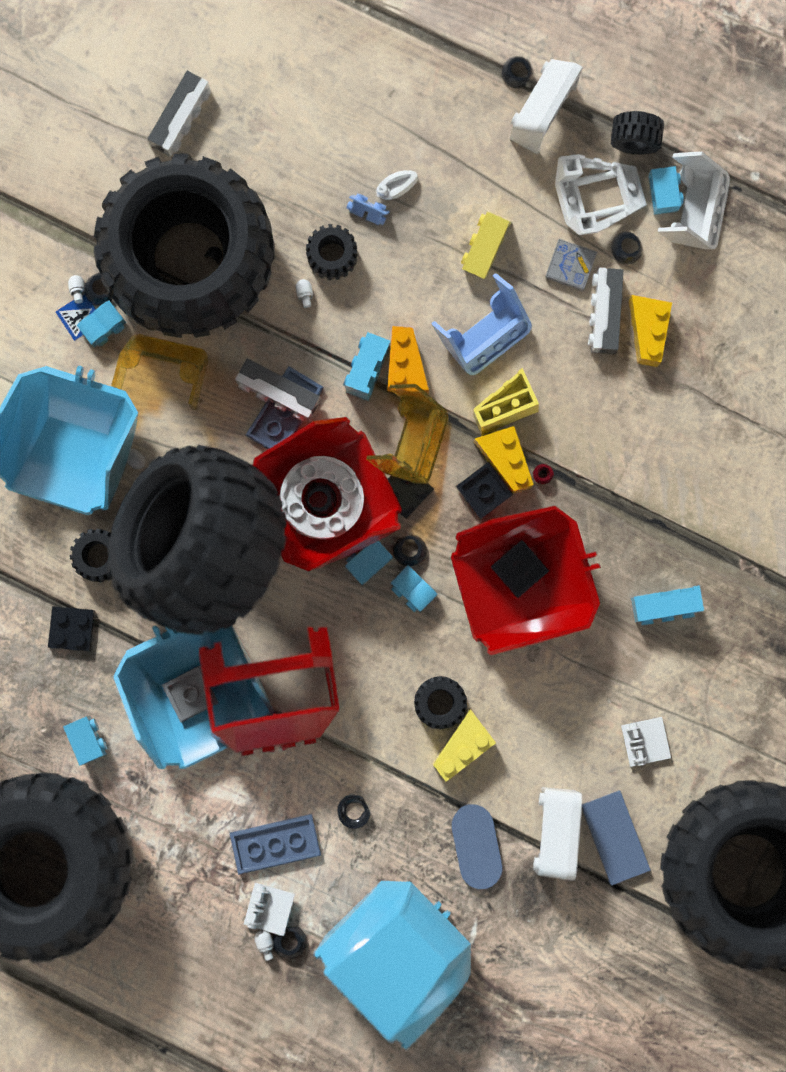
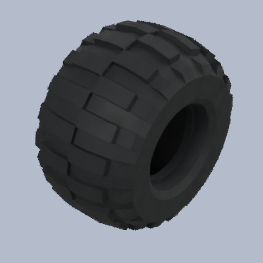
(175, 195)
(196, 540)
(96, 861)
(727, 932)

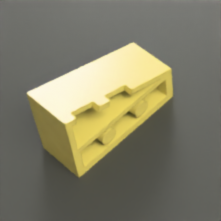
(485, 244)
(463, 747)

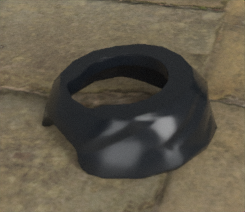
(509, 78)
(618, 252)
(93, 297)
(331, 499)
(414, 560)
(348, 822)
(299, 949)

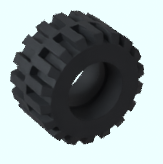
(637, 132)
(327, 236)
(80, 552)
(457, 710)

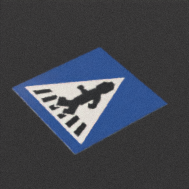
(73, 313)

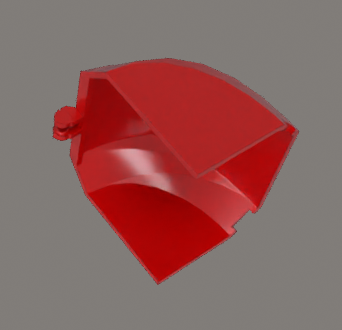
(380, 506)
(553, 607)

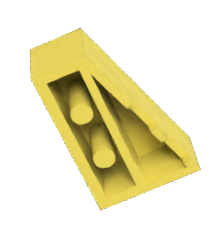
(507, 404)

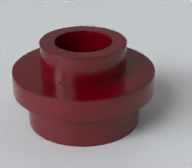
(543, 467)

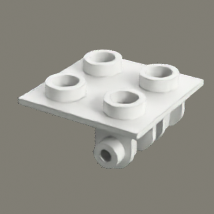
(646, 741)
(269, 909)

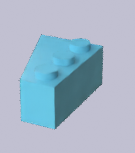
(366, 366)
(667, 605)

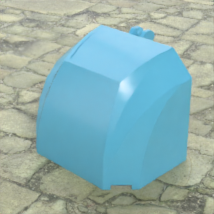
(65, 438)
(151, 712)
(397, 960)

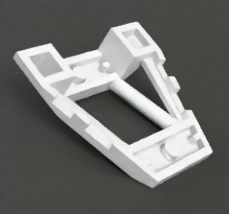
(567, 183)

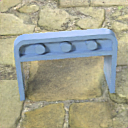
(491, 335)

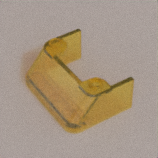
(192, 361)
(419, 438)

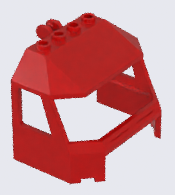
(278, 729)

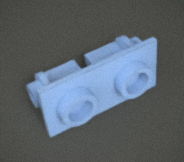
(360, 205)

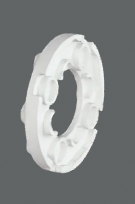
(336, 472)

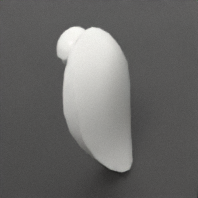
(396, 185)

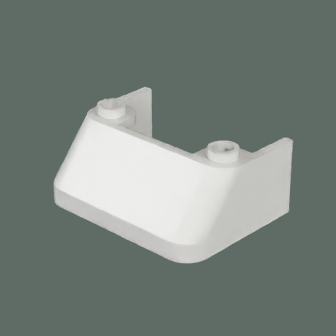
(544, 103)
(703, 204)
(559, 833)

